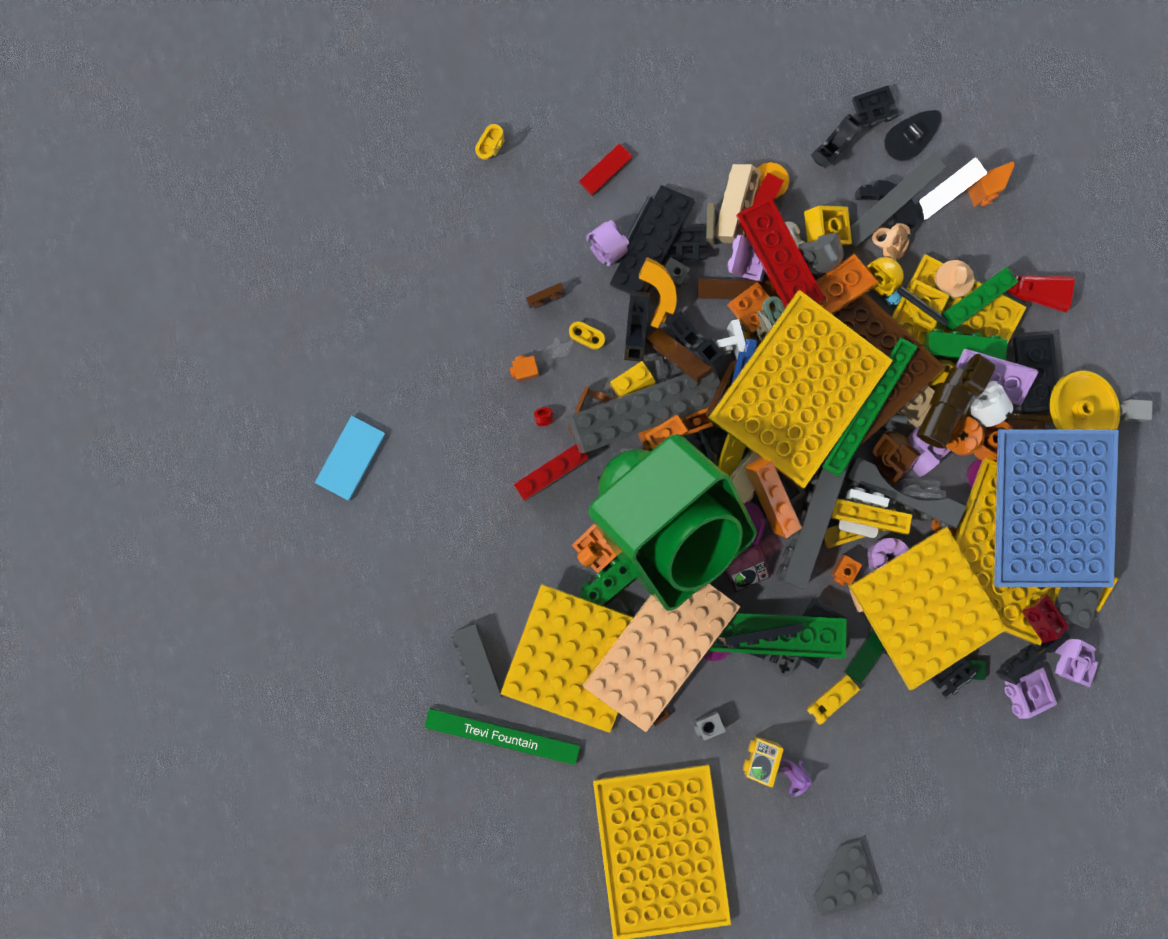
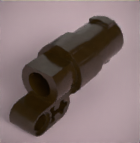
(953, 400)

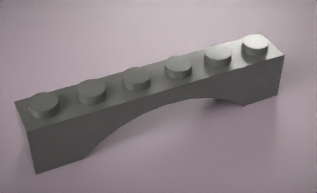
(943, 511)

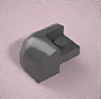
(822, 254)

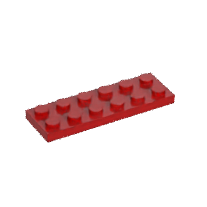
(778, 252)

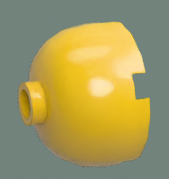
(887, 273)

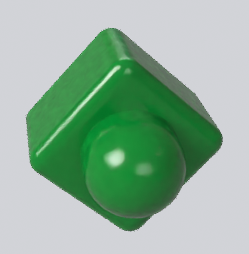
(671, 518)

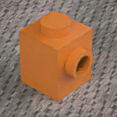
(524, 368)
(845, 570)

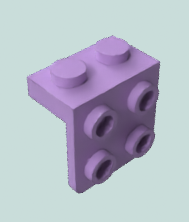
(745, 261)

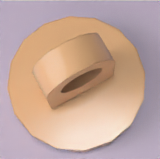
(896, 241)
(954, 278)

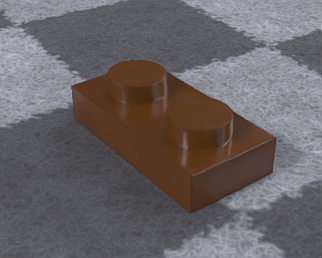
(537, 300)

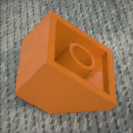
(990, 185)

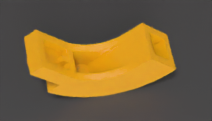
(659, 277)

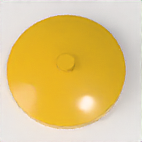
(1084, 403)

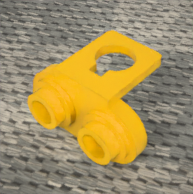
(490, 142)

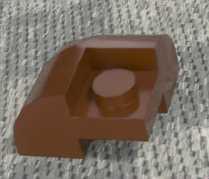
(894, 456)

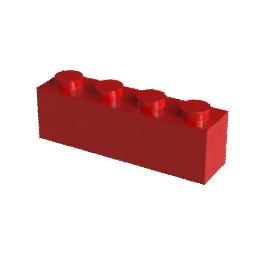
(550, 472)

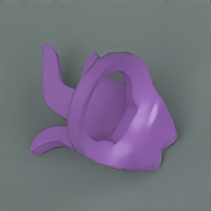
(797, 775)

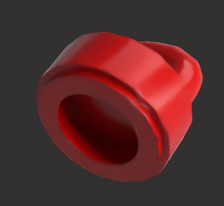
(543, 416)

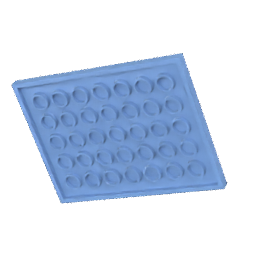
(1056, 508)

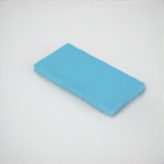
(350, 458)

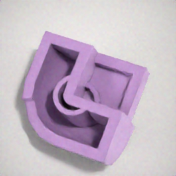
(929, 456)
(1077, 662)

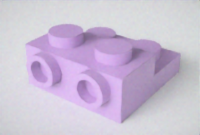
(1031, 694)

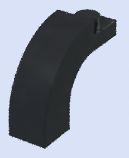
(837, 141)
(906, 215)
(636, 326)
(692, 340)

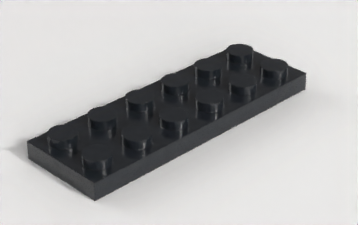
(653, 238)

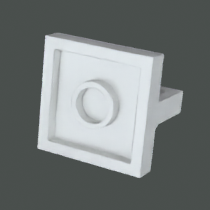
(734, 341)

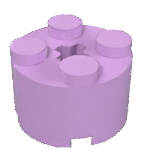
(607, 243)
(877, 551)

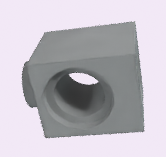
(1136, 410)
(717, 729)

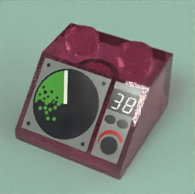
(747, 568)

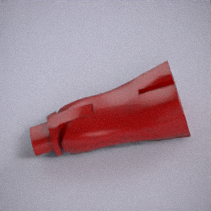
(1047, 291)

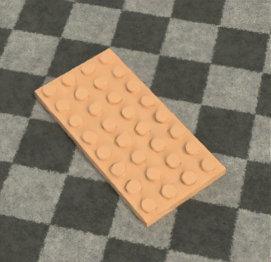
(659, 654)

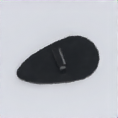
(911, 135)

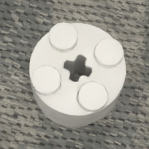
(991, 405)

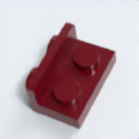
(1045, 619)

